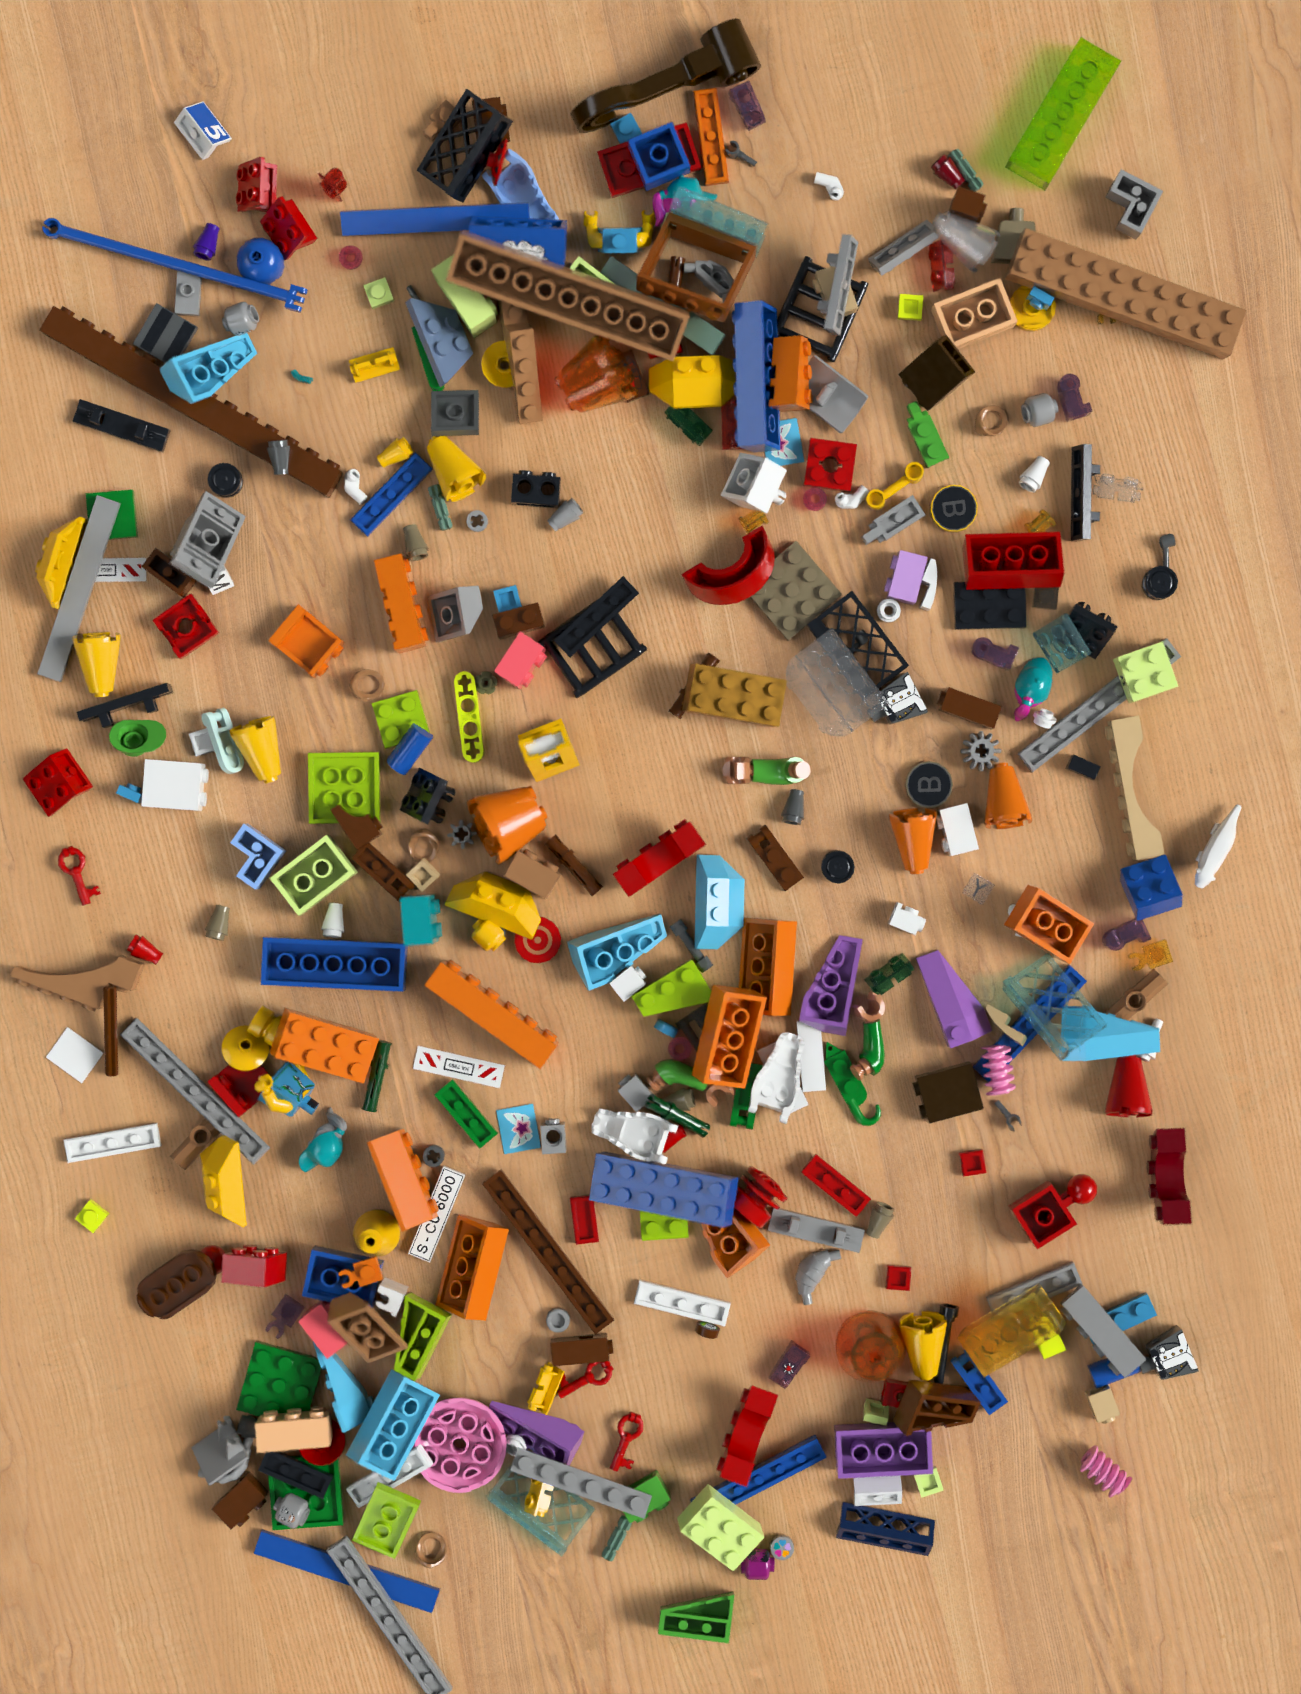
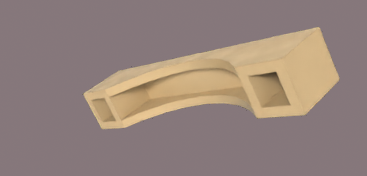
(1143, 837)

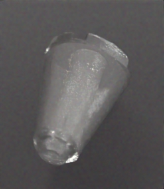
(966, 238)

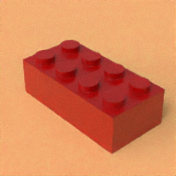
(1013, 560)

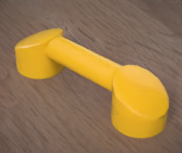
(913, 474)

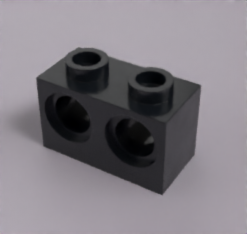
(535, 497)

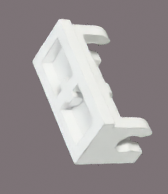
(392, 1293)

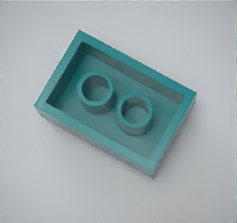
(420, 919)

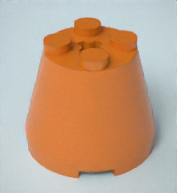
(507, 820)

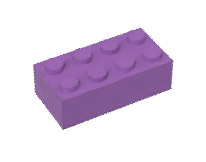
(881, 1451)

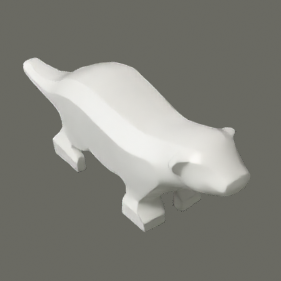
(1216, 848)

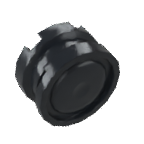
(225, 480)
(1159, 583)
(837, 866)

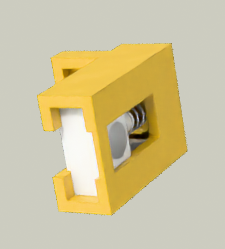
(548, 750)

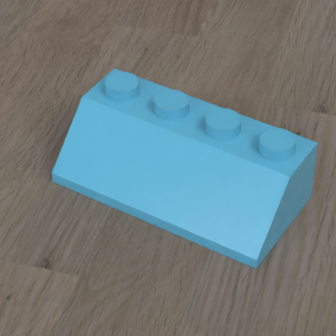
(392, 1425)

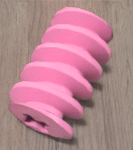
(998, 1069)
(1104, 1471)

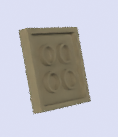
(795, 591)

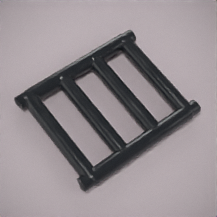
(789, 308)
(599, 676)

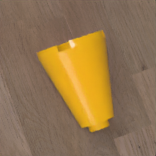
(454, 469)
(98, 660)
(259, 747)
(376, 1233)
(924, 1341)

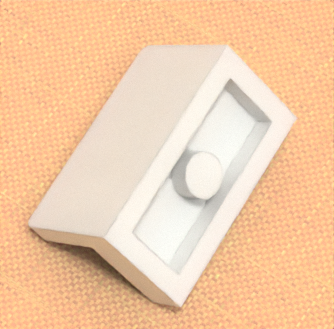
(877, 1490)

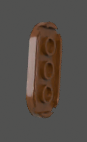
(176, 1284)

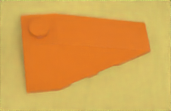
(735, 1244)

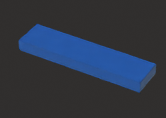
(391, 494)

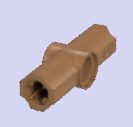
(1147, 988)
(191, 1148)

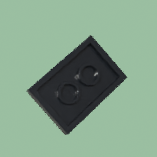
(989, 608)

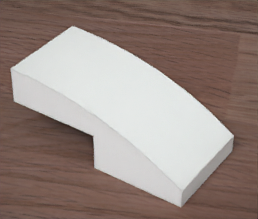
(929, 579)

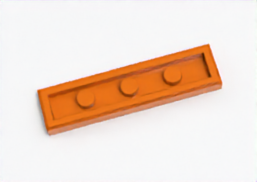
(710, 136)

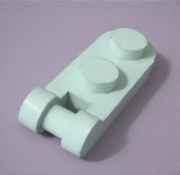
(226, 751)

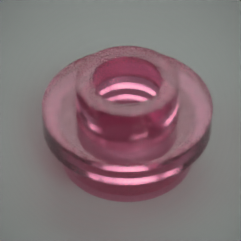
(347, 251)
(814, 506)
(687, 1048)

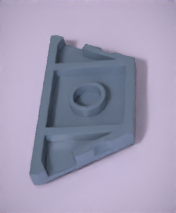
(441, 337)

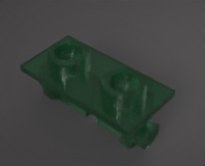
(690, 423)
(897, 967)

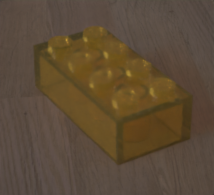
(1011, 1330)

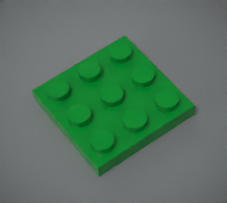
(278, 1380)
(322, 1511)

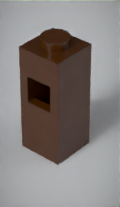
(969, 707)
(581, 1349)

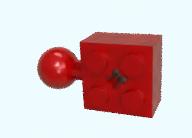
(1080, 1189)
(249, 1265)

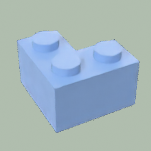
(262, 854)

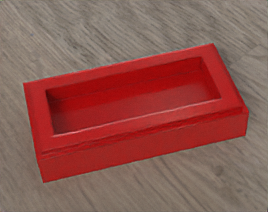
(584, 1220)

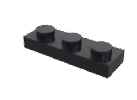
(296, 1473)

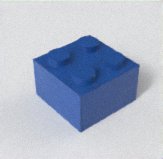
(659, 156)
(1151, 887)

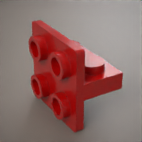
(256, 185)
(287, 227)

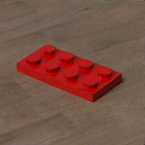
(621, 170)

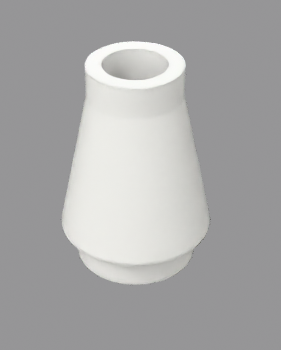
(1033, 476)
(333, 923)

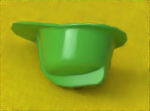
(137, 736)

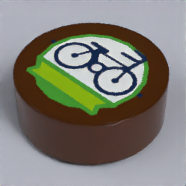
(707, 1329)

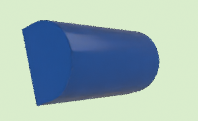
(409, 749)
(1103, 1375)

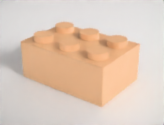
(975, 314)
(294, 1429)

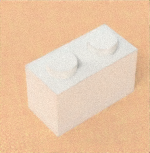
(957, 830)

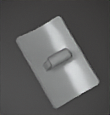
(834, 396)

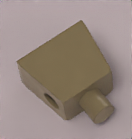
(1009, 235)

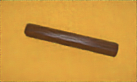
(110, 1030)

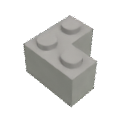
(1137, 198)

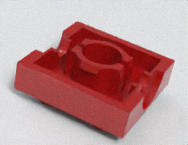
(842, 453)
(201, 632)

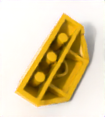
(693, 381)
(59, 558)
(498, 901)
(224, 1180)

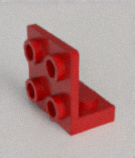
(57, 781)
(238, 1087)

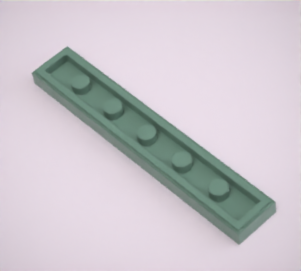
(696, 330)

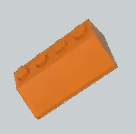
(769, 962)
(403, 1179)
(471, 1267)

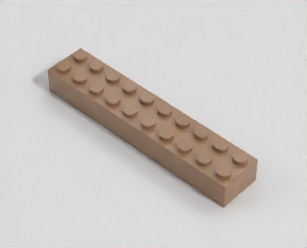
(1125, 294)
(567, 295)

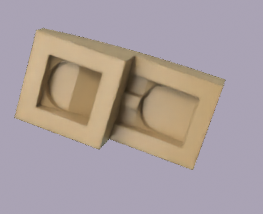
(1002, 1021)

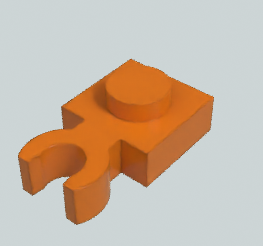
(365, 1272)

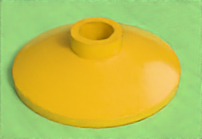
(491, 362)
(241, 1058)

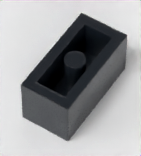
(1083, 767)

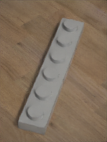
(581, 1482)

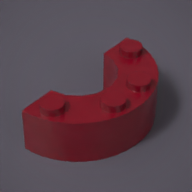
(1167, 1176)

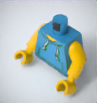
(619, 238)
(287, 1090)

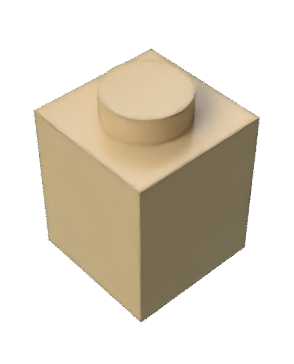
(1102, 1404)

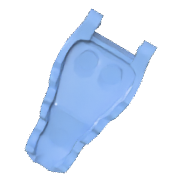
(520, 185)

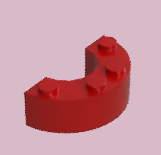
(736, 581)
(659, 858)
(745, 1434)

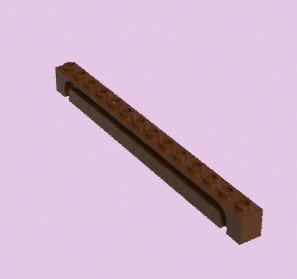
(209, 412)

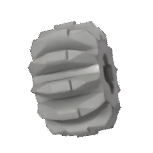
(975, 757)

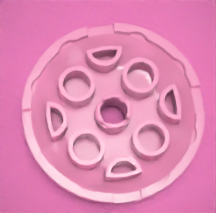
(467, 1467)

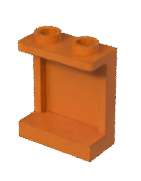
(307, 641)

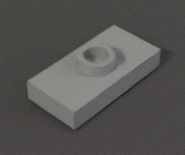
(188, 294)

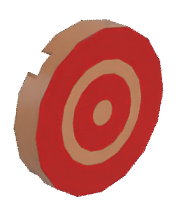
(543, 945)

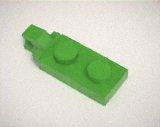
(926, 436)

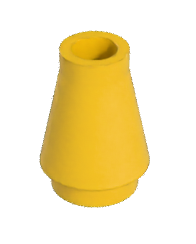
(395, 452)

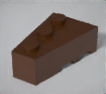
(934, 1405)

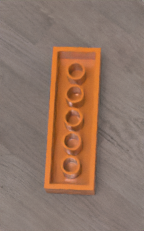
(491, 1013)

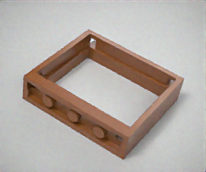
(707, 239)

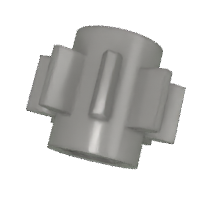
(458, 839)

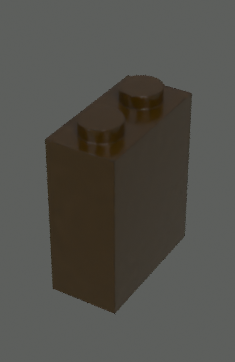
(936, 373)
(948, 1092)

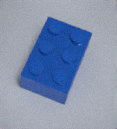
(323, 1279)

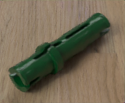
(381, 1052)
(669, 1111)

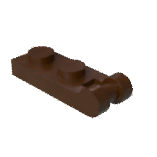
(775, 858)
(382, 871)

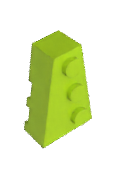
(673, 991)
(421, 1330)

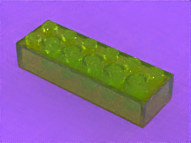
(1063, 113)

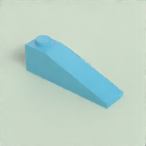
(208, 368)
(610, 950)
(1115, 1040)
(350, 1398)

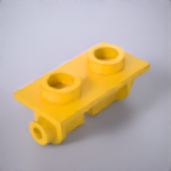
(374, 365)
(548, 1382)
(536, 1501)

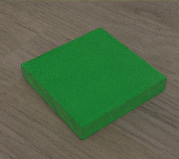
(126, 522)

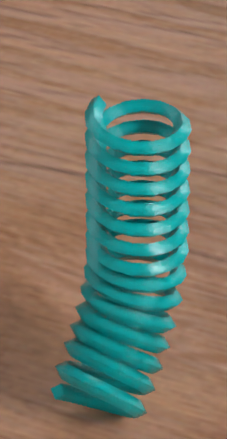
(295, 374)

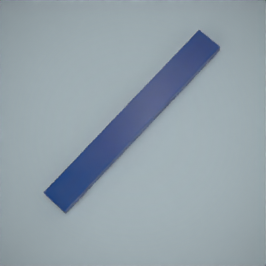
(424, 218)
(320, 1563)

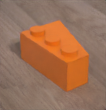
(791, 374)

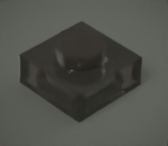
(1045, 598)

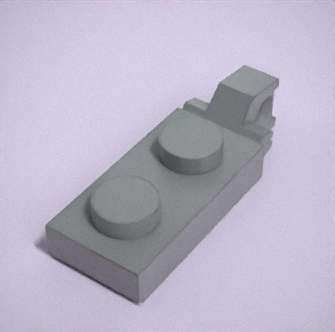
(894, 521)

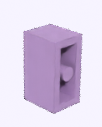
(906, 577)

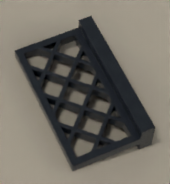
(476, 154)
(818, 629)

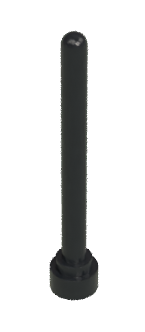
(949, 1312)

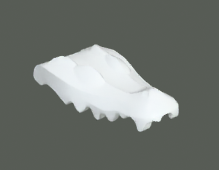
(779, 1079)
(636, 1133)

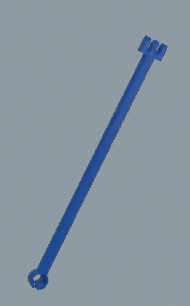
(288, 296)

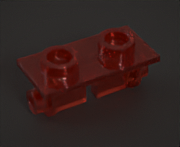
(333, 183)
(941, 276)
(729, 425)

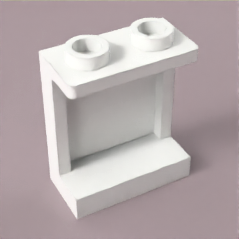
(174, 785)

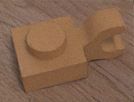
(439, 118)

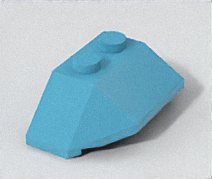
(717, 902)

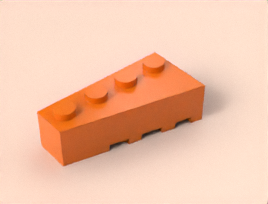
(400, 603)

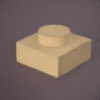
(423, 874)

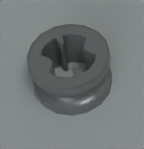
(430, 1162)

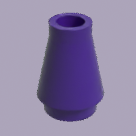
(206, 243)

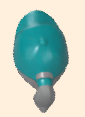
(326, 1145)

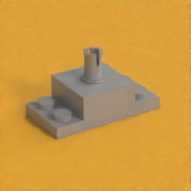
(207, 539)

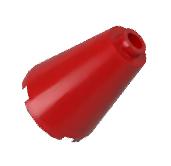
(1128, 1090)

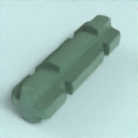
(966, 170)
(440, 507)
(616, 1539)

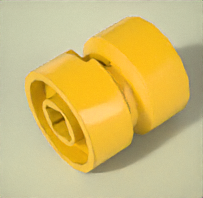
(264, 1025)

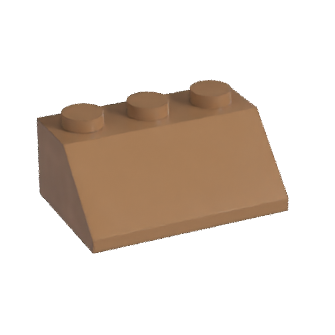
(363, 1328)

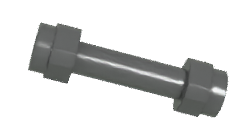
(679, 929)

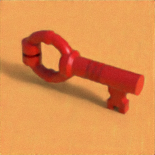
(83, 893)
(588, 1377)
(626, 1437)

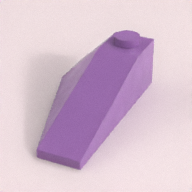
(831, 993)
(955, 1006)
(542, 1433)

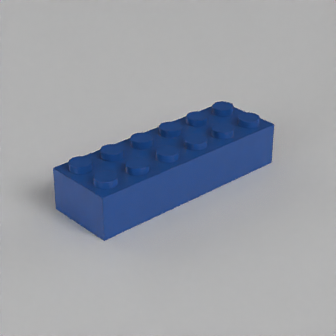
(753, 342)
(334, 963)
(664, 1189)

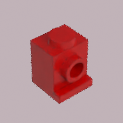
(889, 1391)

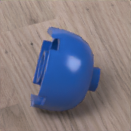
(267, 268)

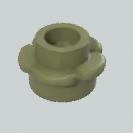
(492, 682)

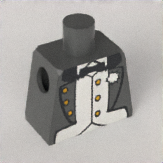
(903, 701)
(1169, 1355)

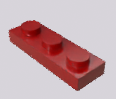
(836, 1185)

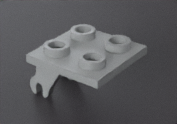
(220, 1451)

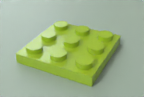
(343, 780)

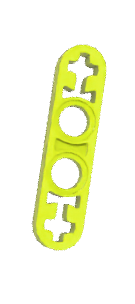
(465, 717)

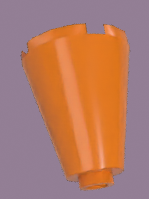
(1005, 799)
(914, 837)

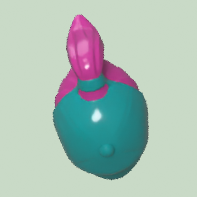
(663, 199)
(1032, 686)

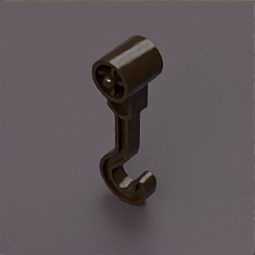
(724, 54)

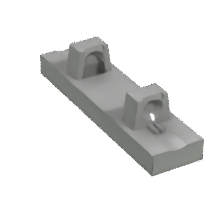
(844, 266)
(816, 1229)

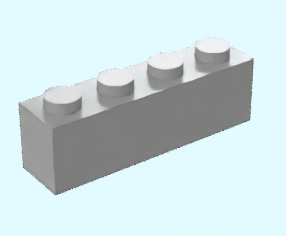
(1103, 1331)

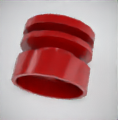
(757, 1195)

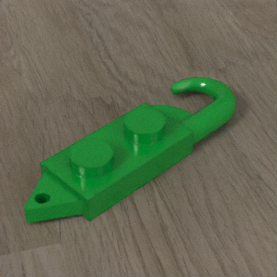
(849, 1087)

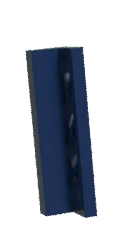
(889, 1536)

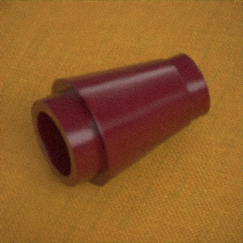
(947, 171)

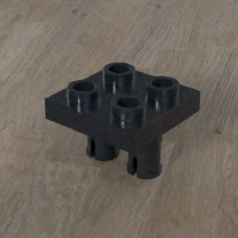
(1092, 627)
(424, 796)

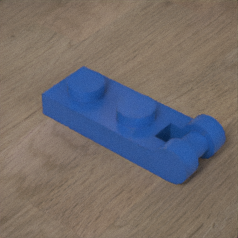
(982, 1387)

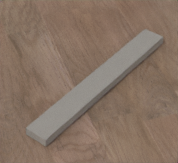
(79, 588)
(1079, 720)
(194, 1090)
(388, 1617)

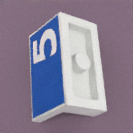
(201, 129)

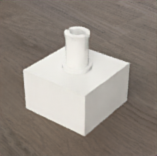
(754, 483)

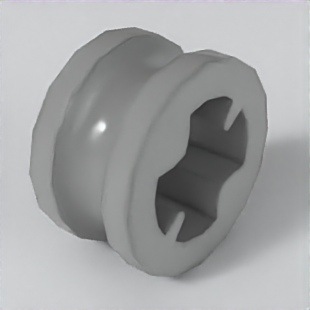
(476, 513)

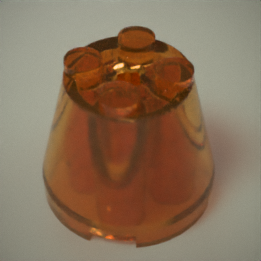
(592, 380)
(865, 1334)

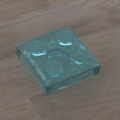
(1061, 643)

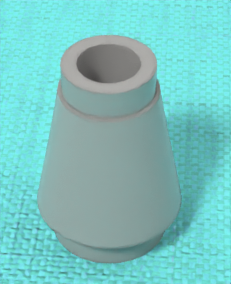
(565, 514)

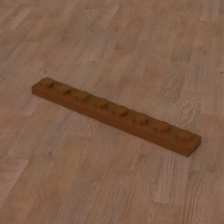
(548, 1251)

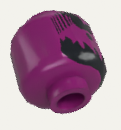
(758, 1565)

